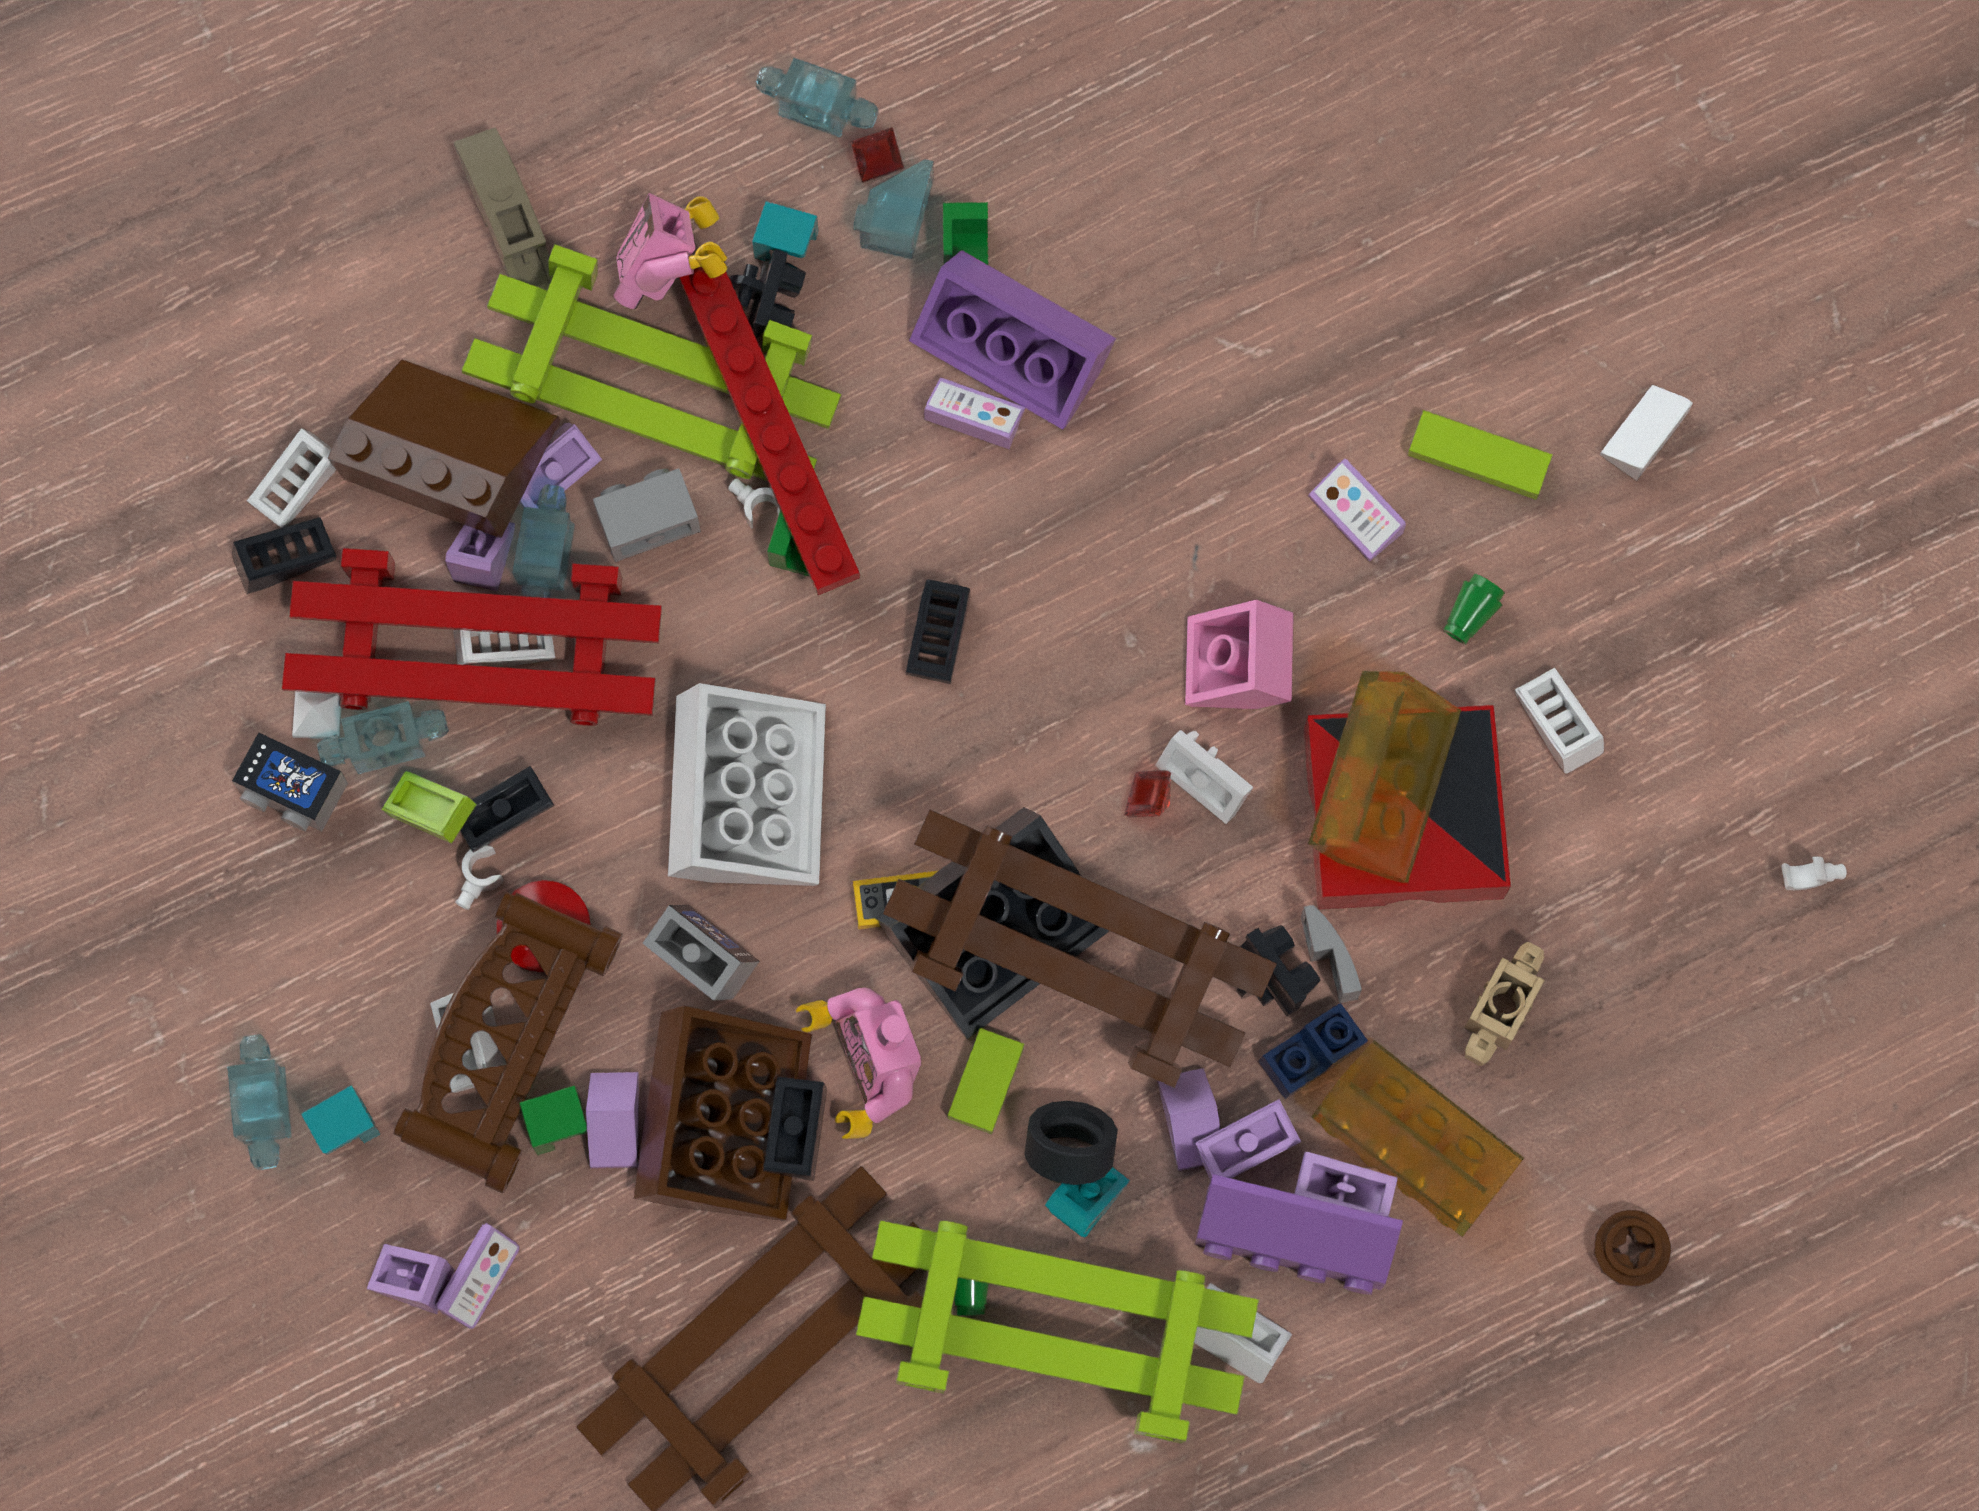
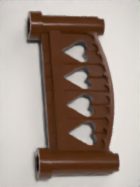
(478, 1137)

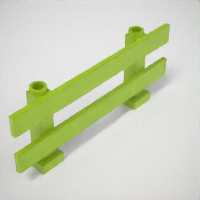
(559, 314)
(935, 1332)

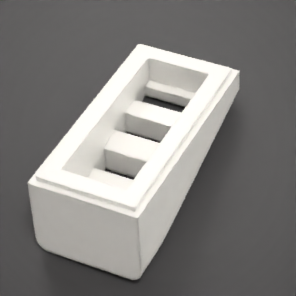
(282, 468)
(505, 657)
(1573, 746)

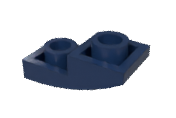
(1313, 1051)

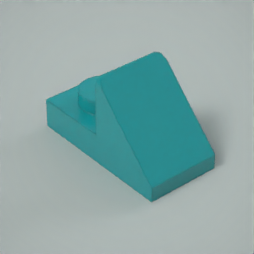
(1085, 1204)

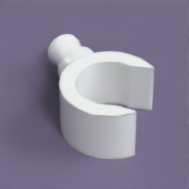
(751, 497)
(1811, 874)
(473, 885)

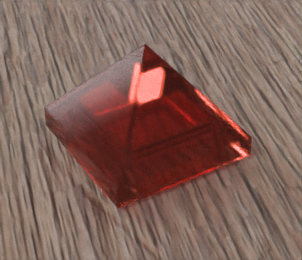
(877, 154)
(1149, 794)

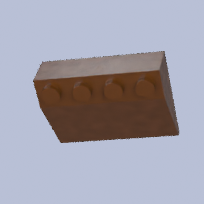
(444, 446)
(714, 1113)

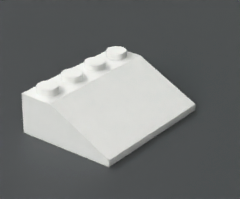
(746, 788)

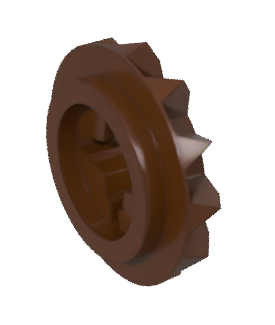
(1645, 1231)

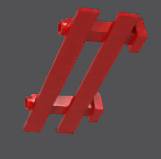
(368, 604)

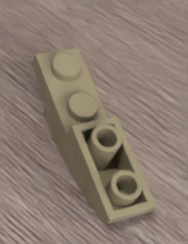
(505, 207)

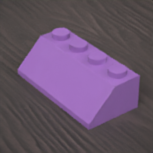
(1011, 339)
(1297, 1234)

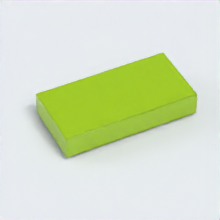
(428, 806)
(986, 1081)

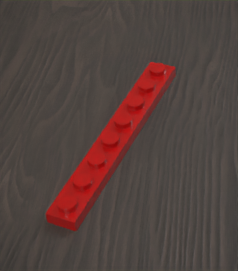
(770, 430)

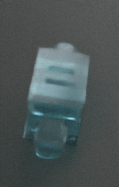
(817, 97)
(544, 544)
(430, 725)
(259, 1102)

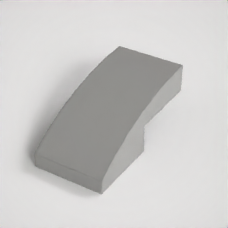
(1325, 943)

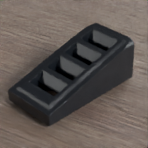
(271, 574)
(944, 593)

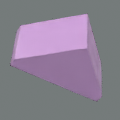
(479, 557)
(1189, 1115)
(613, 1120)
(1345, 1184)
(411, 1277)

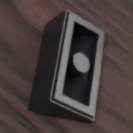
(505, 808)
(795, 1128)

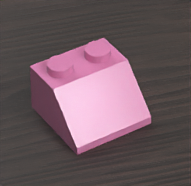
(1239, 657)

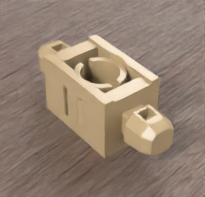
(1517, 976)

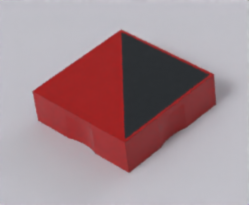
(1464, 836)

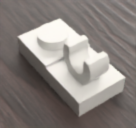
(1204, 776)

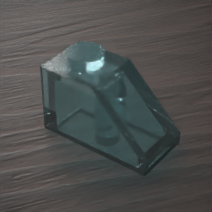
(896, 211)

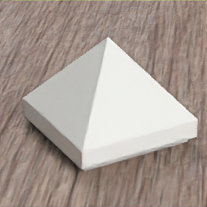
(316, 715)

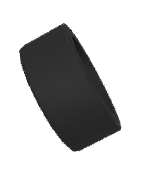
(1065, 1163)

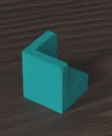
(783, 230)
(340, 1121)

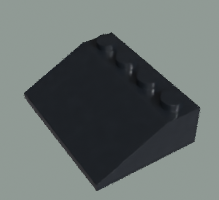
(985, 986)

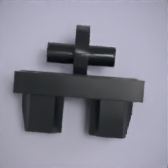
(774, 277)
(1284, 986)

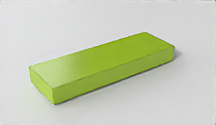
(1480, 455)

